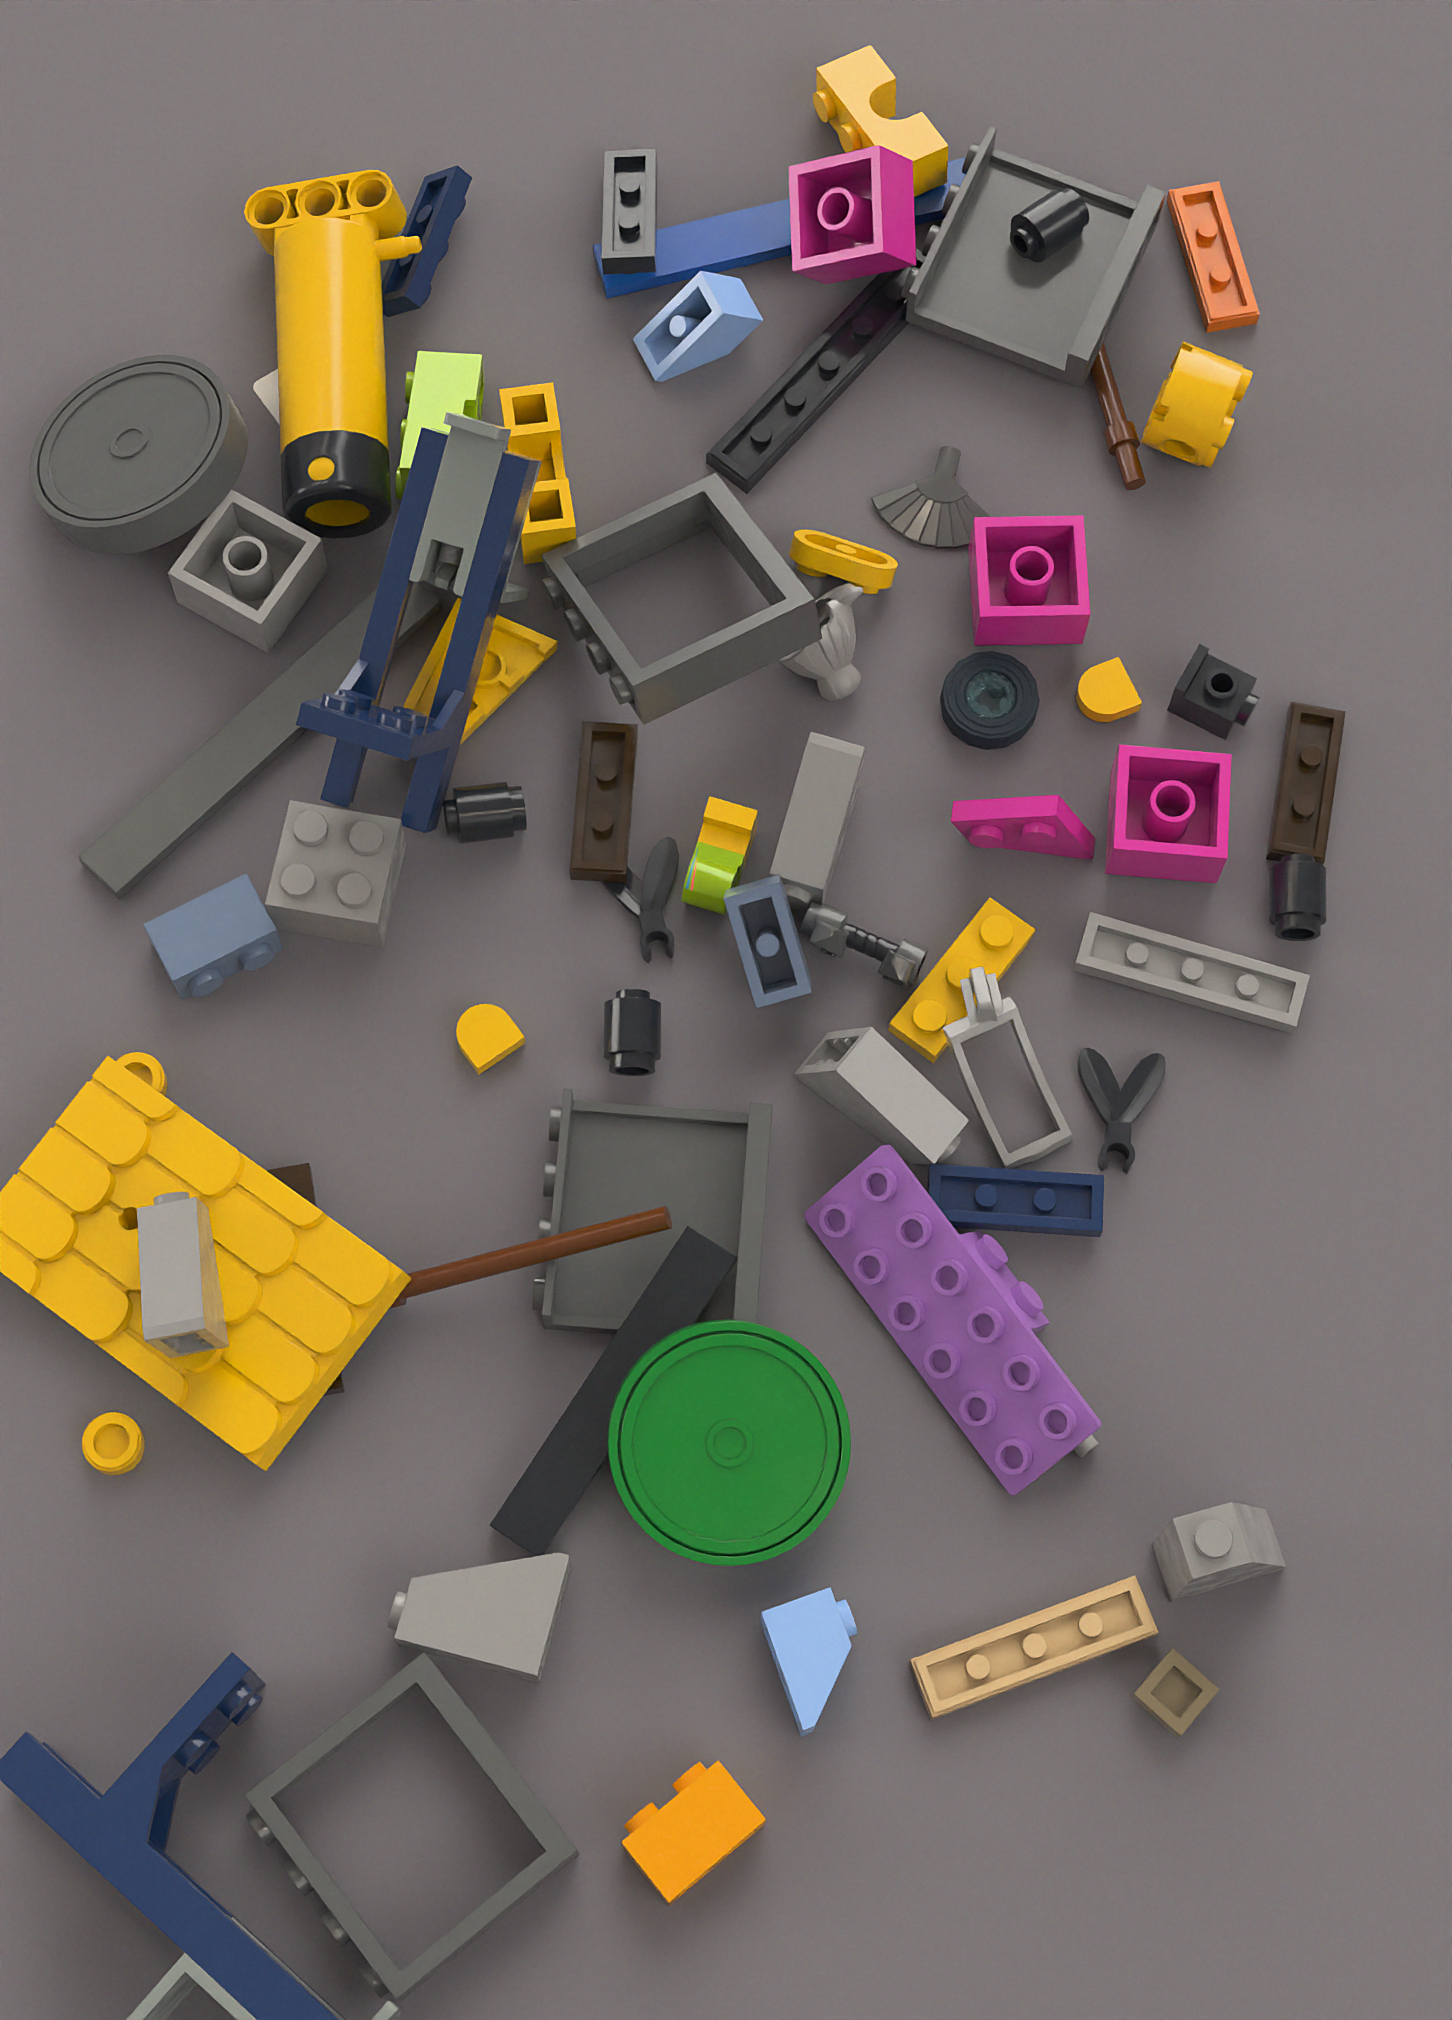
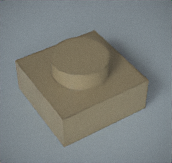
(1175, 1693)

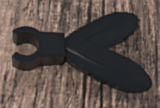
(648, 897)
(1116, 1106)

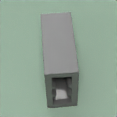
(817, 818)
(883, 1094)
(179, 1277)
(1216, 1549)
(486, 1614)

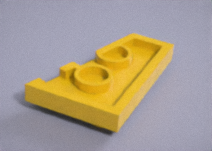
(509, 661)

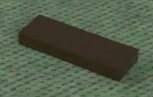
(1306, 782)
(604, 802)

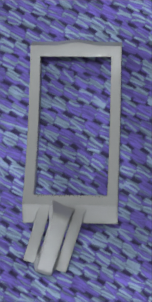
(985, 1019)

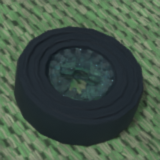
(1001, 677)

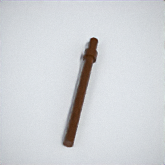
(1120, 433)
(535, 1252)

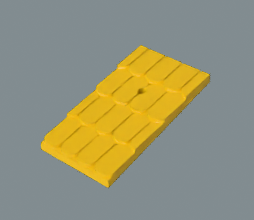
(290, 1277)

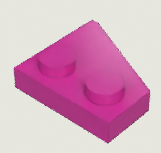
(1024, 824)

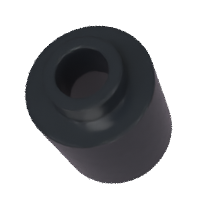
(1048, 224)
(485, 812)
(1297, 897)
(632, 1033)

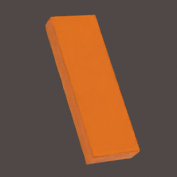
(1212, 257)

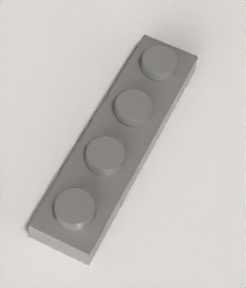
(1191, 973)

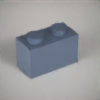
(214, 938)
(768, 941)

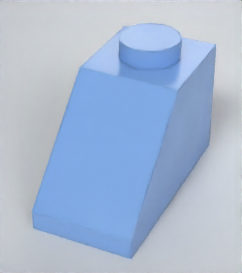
(698, 325)
(809, 1650)

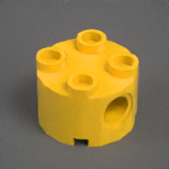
(1196, 405)

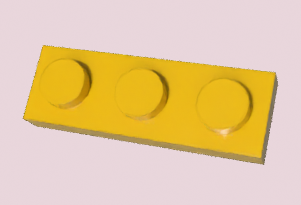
(990, 941)

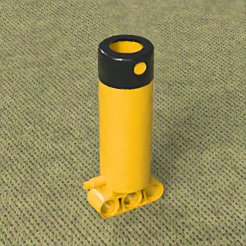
(331, 344)

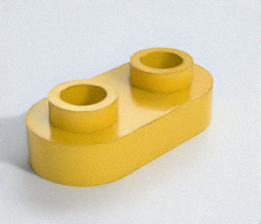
(826, 554)

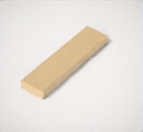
(1033, 1647)

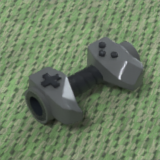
(832, 934)

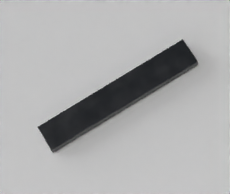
(813, 381)
(579, 1439)

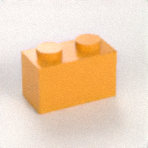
(692, 1830)

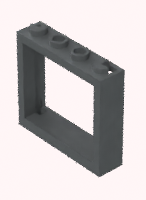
(713, 661)
(310, 1875)

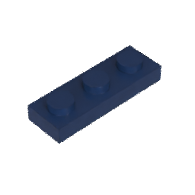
(431, 219)
(1018, 1199)

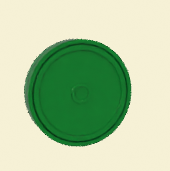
(728, 1442)

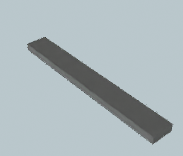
(236, 751)

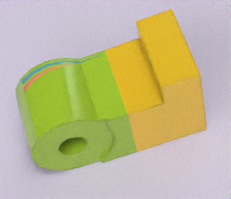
(719, 854)

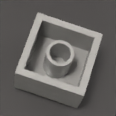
(248, 570)
(336, 873)

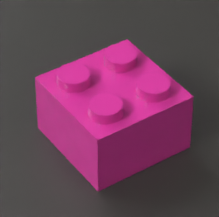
(852, 215)
(1028, 580)
(1168, 814)

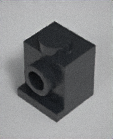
(1213, 694)

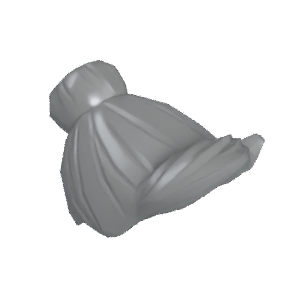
(832, 656)

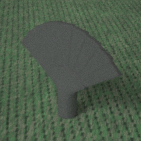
(933, 508)

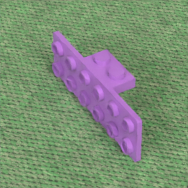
(955, 1317)

